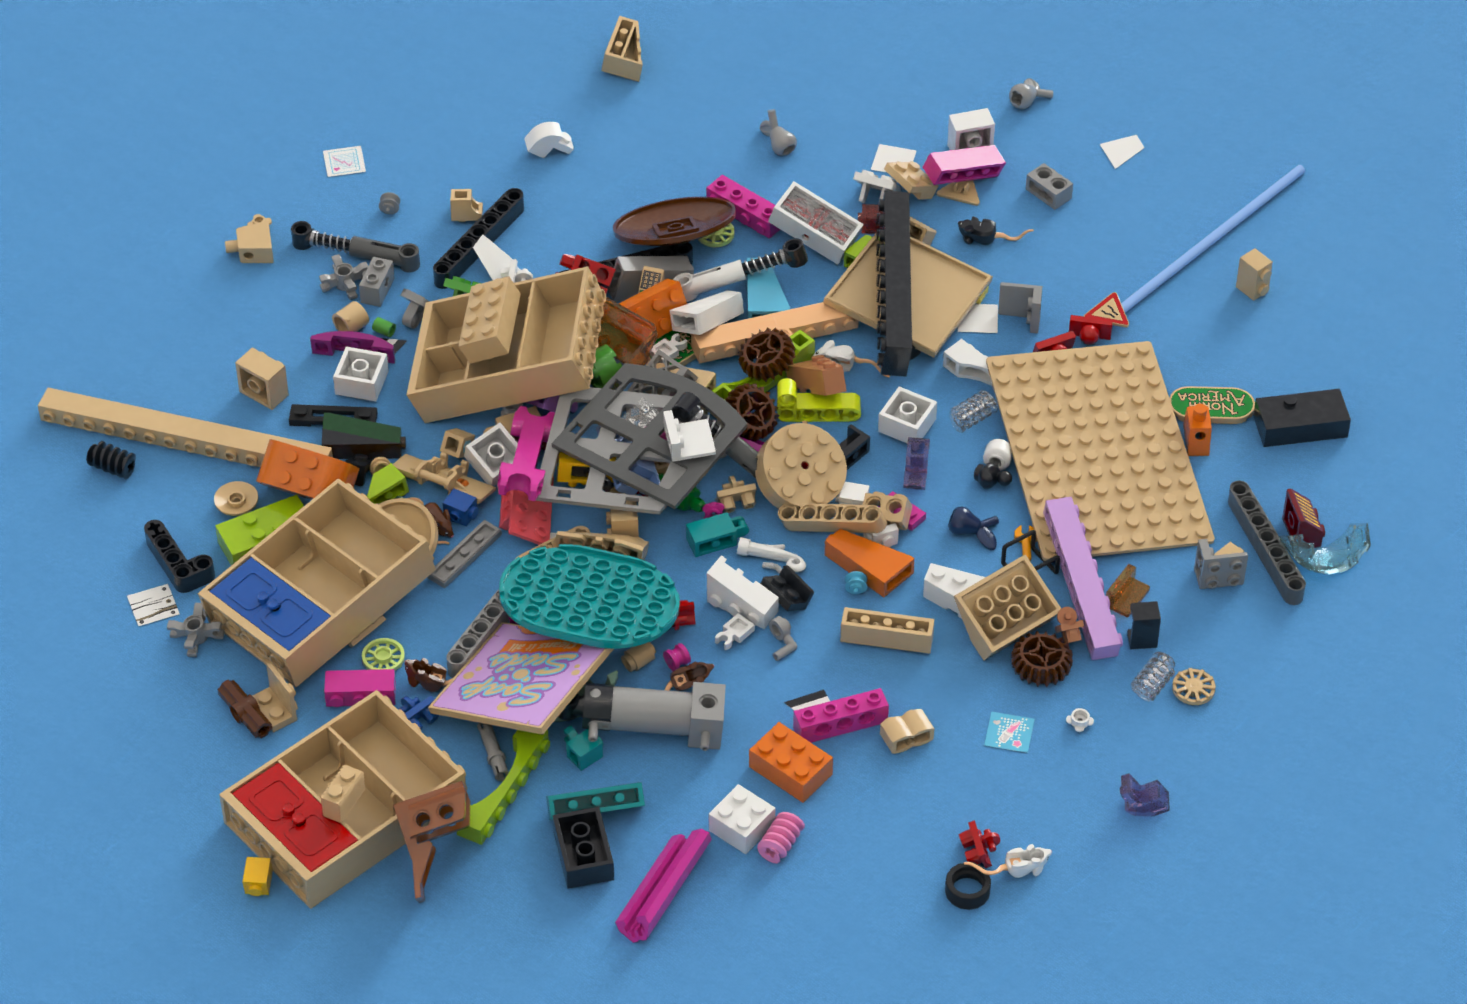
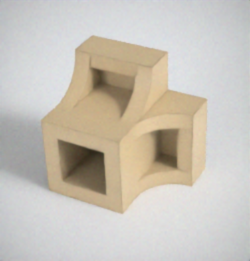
(464, 206)

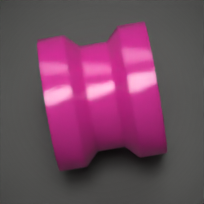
(677, 657)

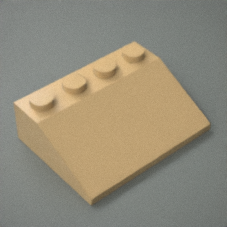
(1005, 607)

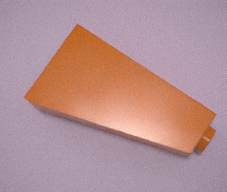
(881, 564)

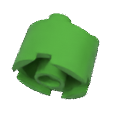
(604, 367)

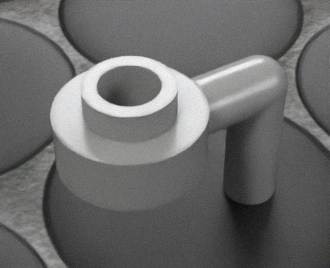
(781, 630)

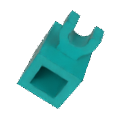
(580, 749)

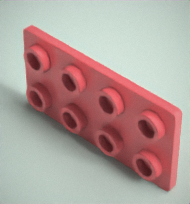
(525, 517)

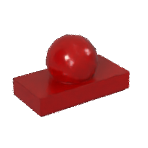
(1090, 328)
(1059, 342)

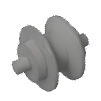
(389, 203)

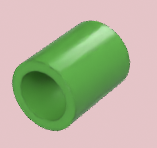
(384, 327)

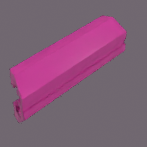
(661, 884)

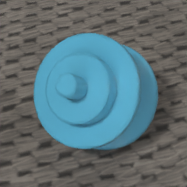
(856, 582)

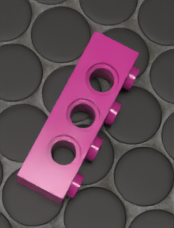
(841, 716)

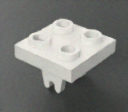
(868, 179)

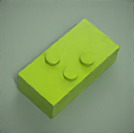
(246, 531)

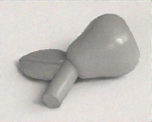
(1023, 94)
(782, 141)

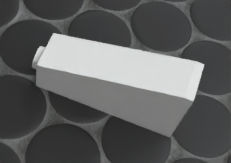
(707, 313)

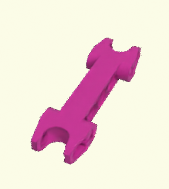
(523, 473)

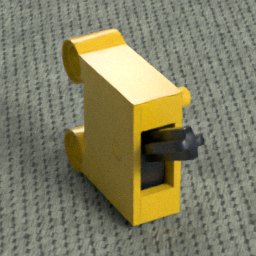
(576, 472)

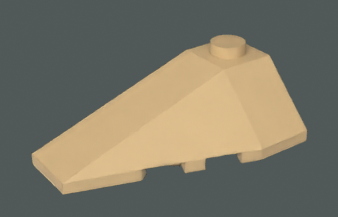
(614, 543)

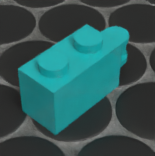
(715, 533)

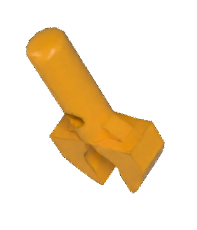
(1026, 546)

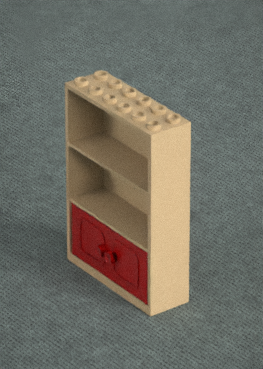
(281, 807)

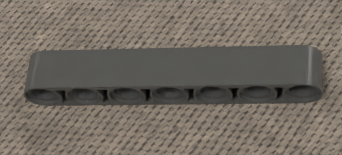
(1266, 542)

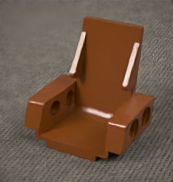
(434, 808)

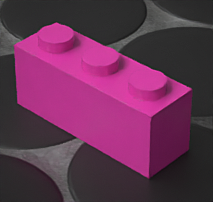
(352, 686)

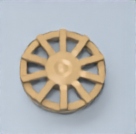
(1193, 686)

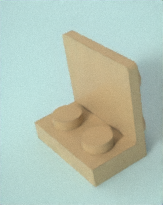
(277, 700)

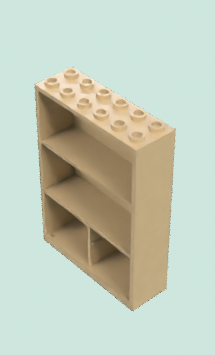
(547, 355)

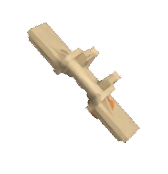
(437, 471)

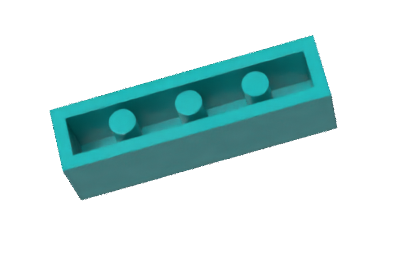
(605, 798)

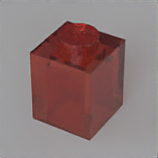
(868, 218)

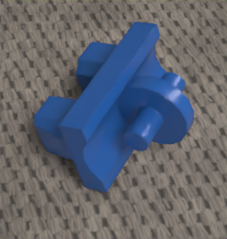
(415, 710)

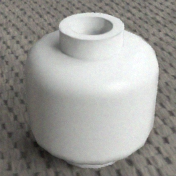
(999, 453)

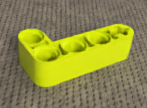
(815, 407)

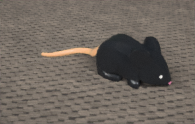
(984, 231)

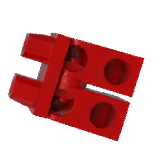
(602, 272)

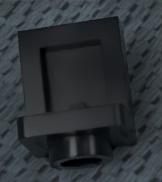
(363, 463)

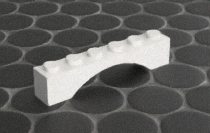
(966, 362)

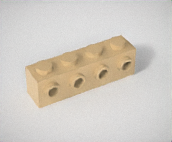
(887, 630)

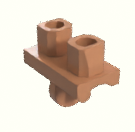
(1069, 626)

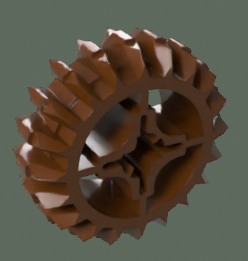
(768, 359)
(750, 398)
(1041, 658)

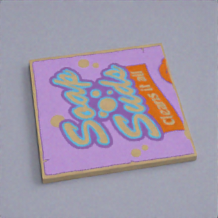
(519, 680)

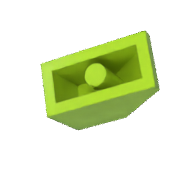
(387, 484)

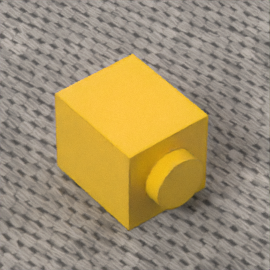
(257, 876)

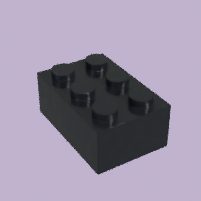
(583, 847)

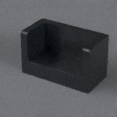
(855, 445)
(1144, 625)

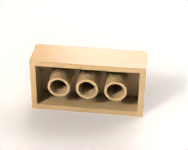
(489, 320)

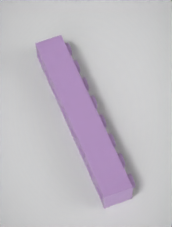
(1082, 578)

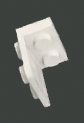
(688, 439)

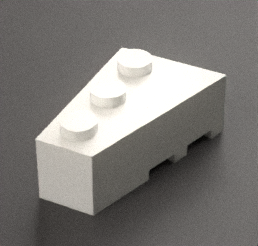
(944, 583)
(738, 595)

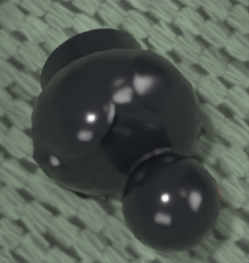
(990, 474)

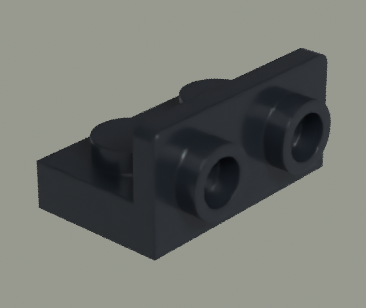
(790, 588)

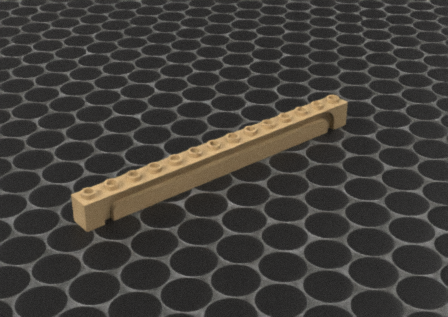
(161, 428)

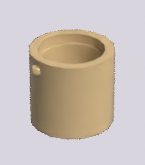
(350, 317)

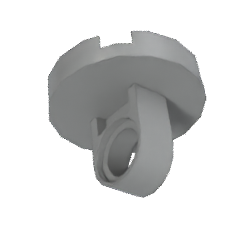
(415, 309)

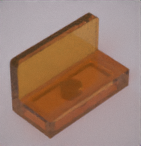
(1126, 591)

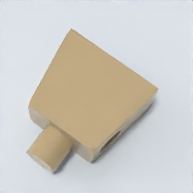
(252, 243)

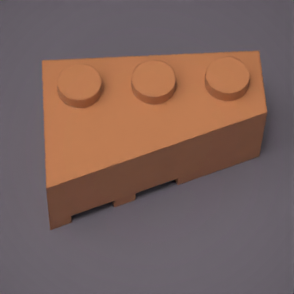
(818, 375)

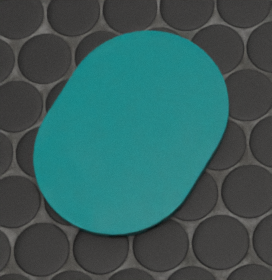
(589, 596)

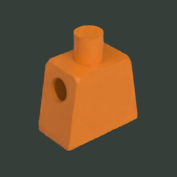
(1197, 420)

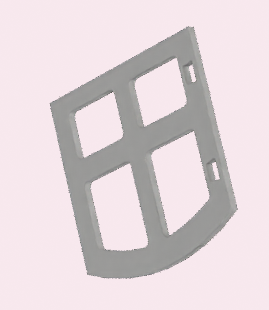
(606, 447)

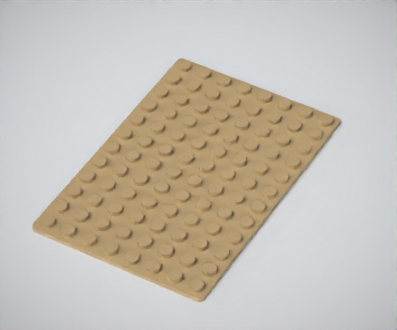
(1107, 436)

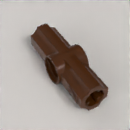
(244, 708)

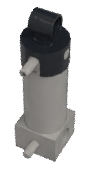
(654, 711)

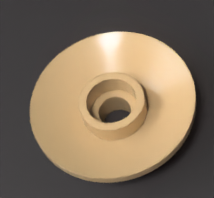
(236, 498)

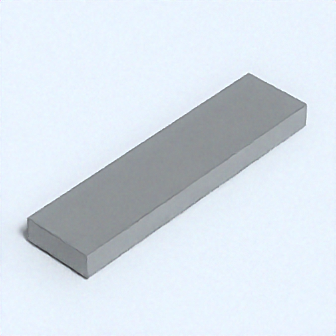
(465, 553)

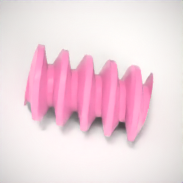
(780, 837)

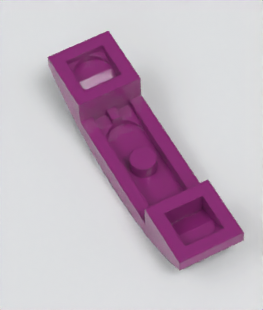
(328, 342)

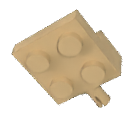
(912, 178)

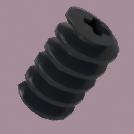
(111, 459)

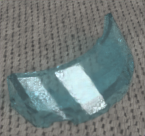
(1333, 558)

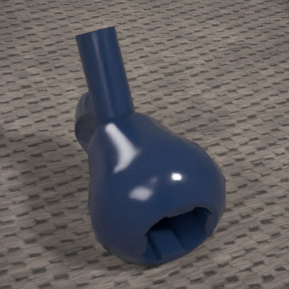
(965, 522)

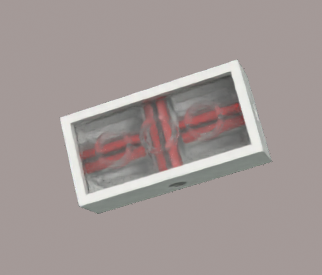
(815, 222)

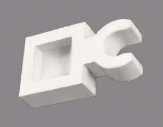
(670, 347)
(735, 629)

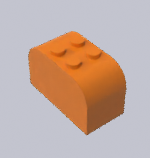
(302, 470)

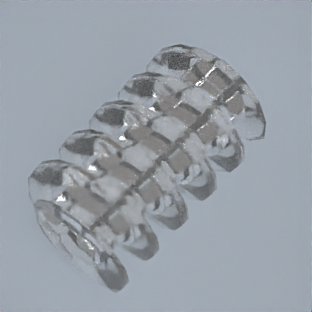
(972, 410)
(1153, 676)

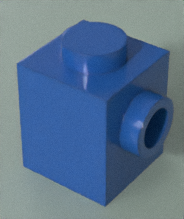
(461, 507)

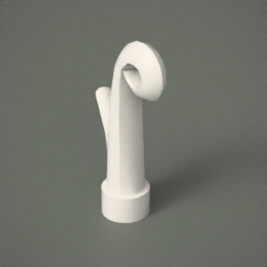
(774, 552)

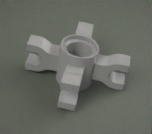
(343, 277)
(195, 630)

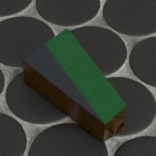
(358, 436)

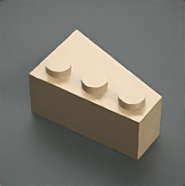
(624, 50)

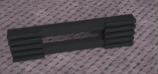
(303, 414)

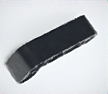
(183, 573)

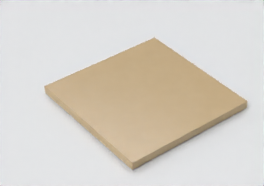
(940, 292)

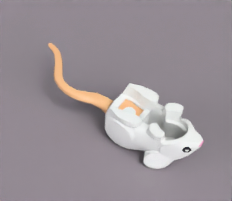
(843, 355)
(1020, 862)

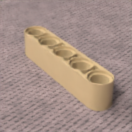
(842, 518)

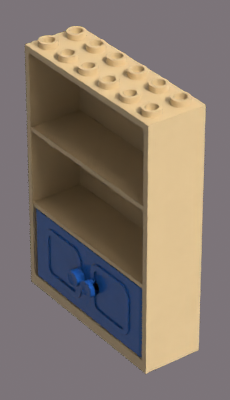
(317, 581)

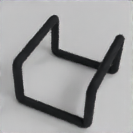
(1055, 570)

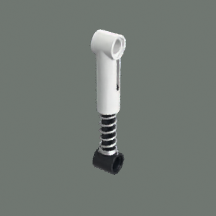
(694, 284)

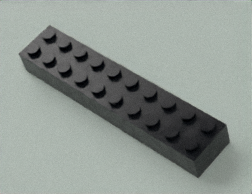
(894, 283)

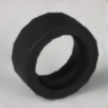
(963, 900)

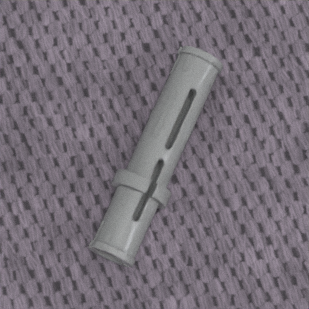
(495, 756)

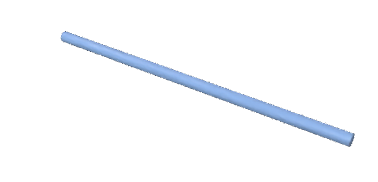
(1212, 238)

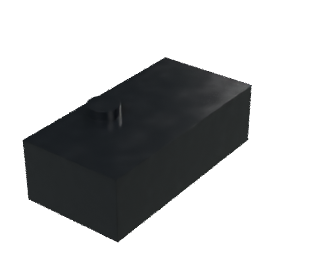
(1301, 417)

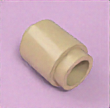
(638, 656)

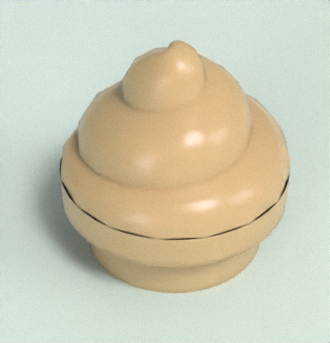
(378, 463)

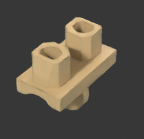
(734, 492)

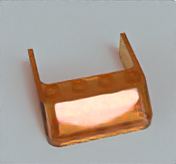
(626, 334)

